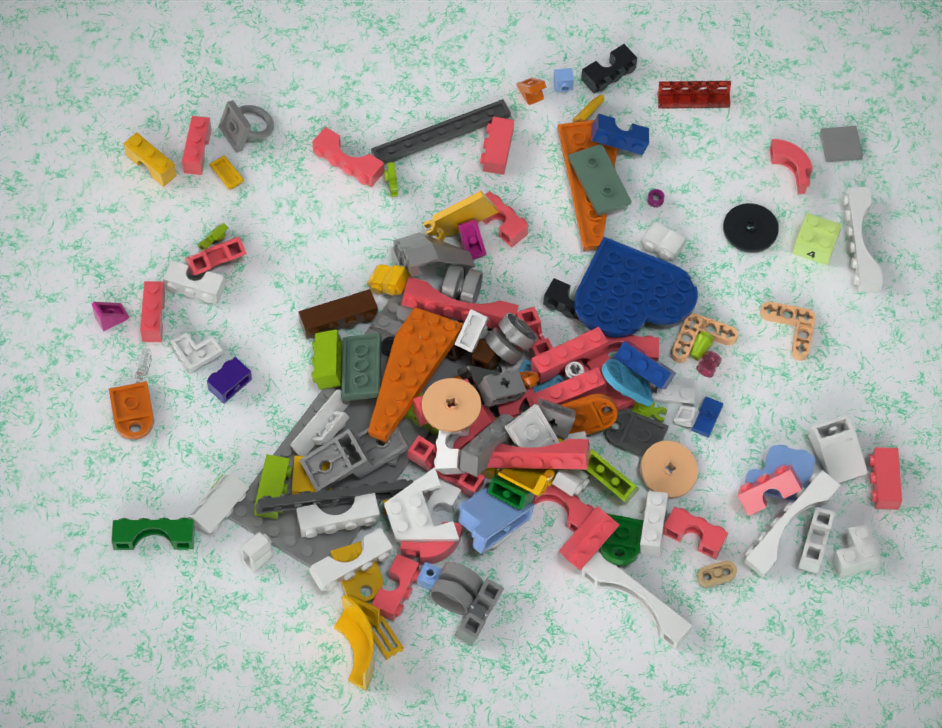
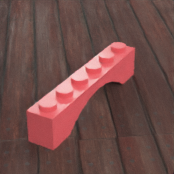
(425, 297)
(563, 455)

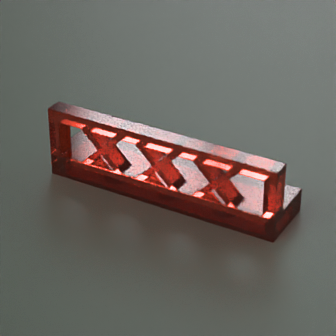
(693, 96)

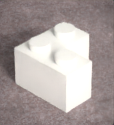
(860, 554)

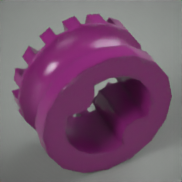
(654, 203)

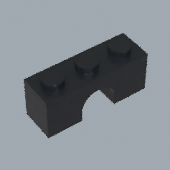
(599, 77)
(558, 298)

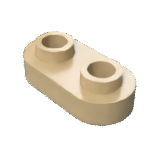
(715, 572)

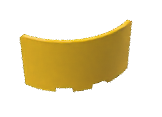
(530, 479)
(358, 632)

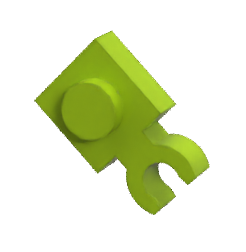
(390, 175)
(216, 234)
(650, 411)

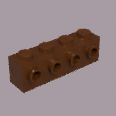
(338, 313)

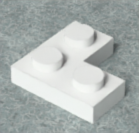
(193, 355)

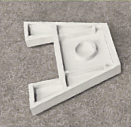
(411, 517)

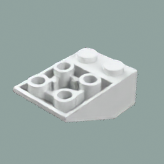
(838, 449)

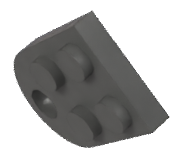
(636, 432)

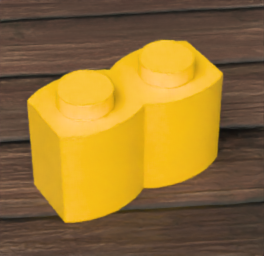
(388, 279)

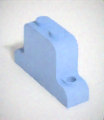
(782, 455)
(491, 518)

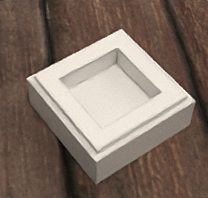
(686, 416)

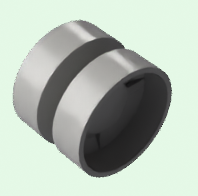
(467, 288)
(511, 338)
(456, 588)

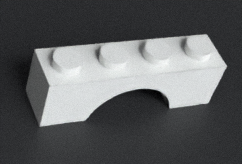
(314, 521)
(330, 572)

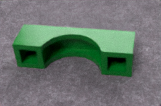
(128, 532)

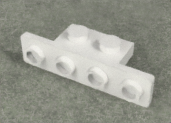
(323, 425)

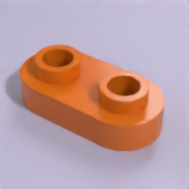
(529, 378)

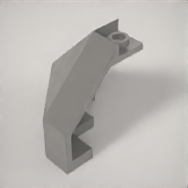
(423, 249)

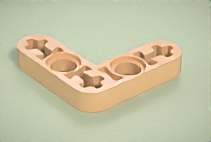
(801, 324)
(700, 325)

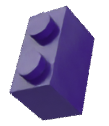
(229, 379)

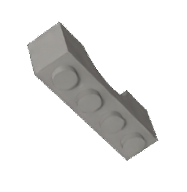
(477, 453)

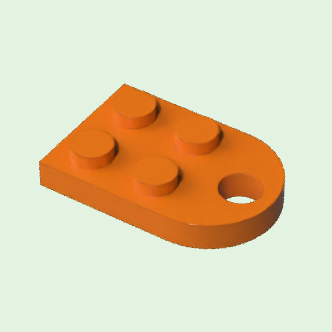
(132, 407)
(589, 413)

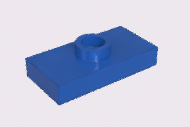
(707, 417)

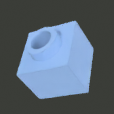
(563, 80)
(428, 581)

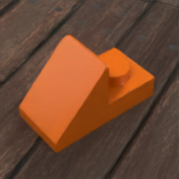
(532, 90)

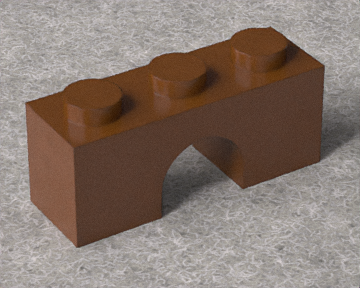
(482, 356)

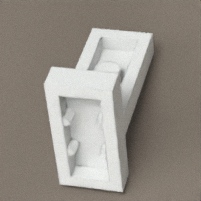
(472, 330)

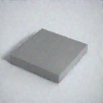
(841, 143)

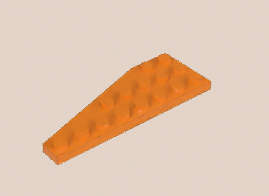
(574, 138)
(413, 359)

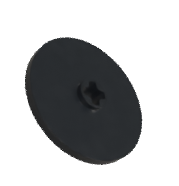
(750, 240)

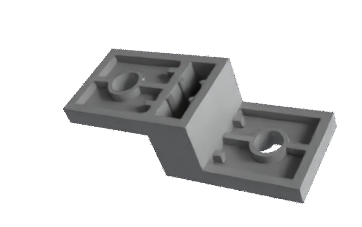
(349, 455)

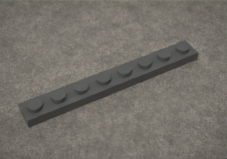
(440, 132)
(329, 497)

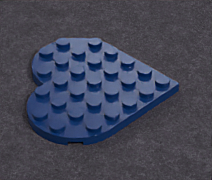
(632, 288)

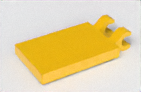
(474, 207)

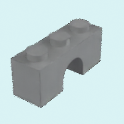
(479, 611)

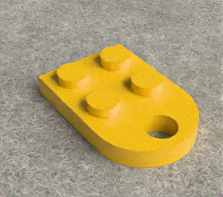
(371, 578)

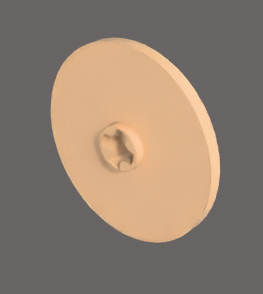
(456, 417)
(679, 459)

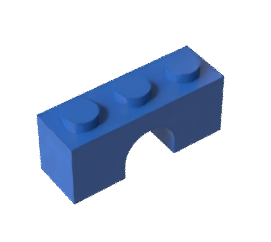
(607, 133)
(638, 361)

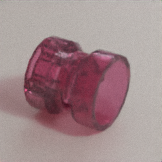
(708, 364)

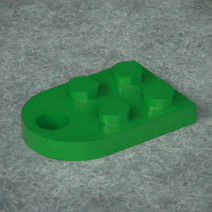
(623, 540)

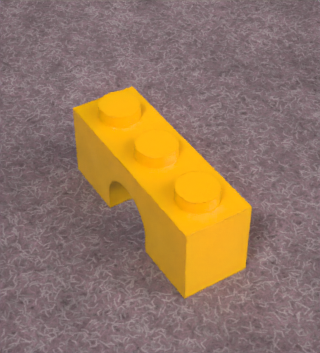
(141, 151)

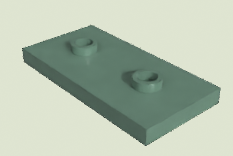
(599, 179)
(361, 367)

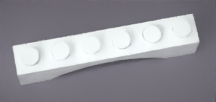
(867, 271)
(818, 493)
(605, 575)

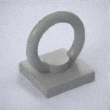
(237, 128)

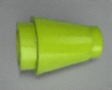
(702, 344)

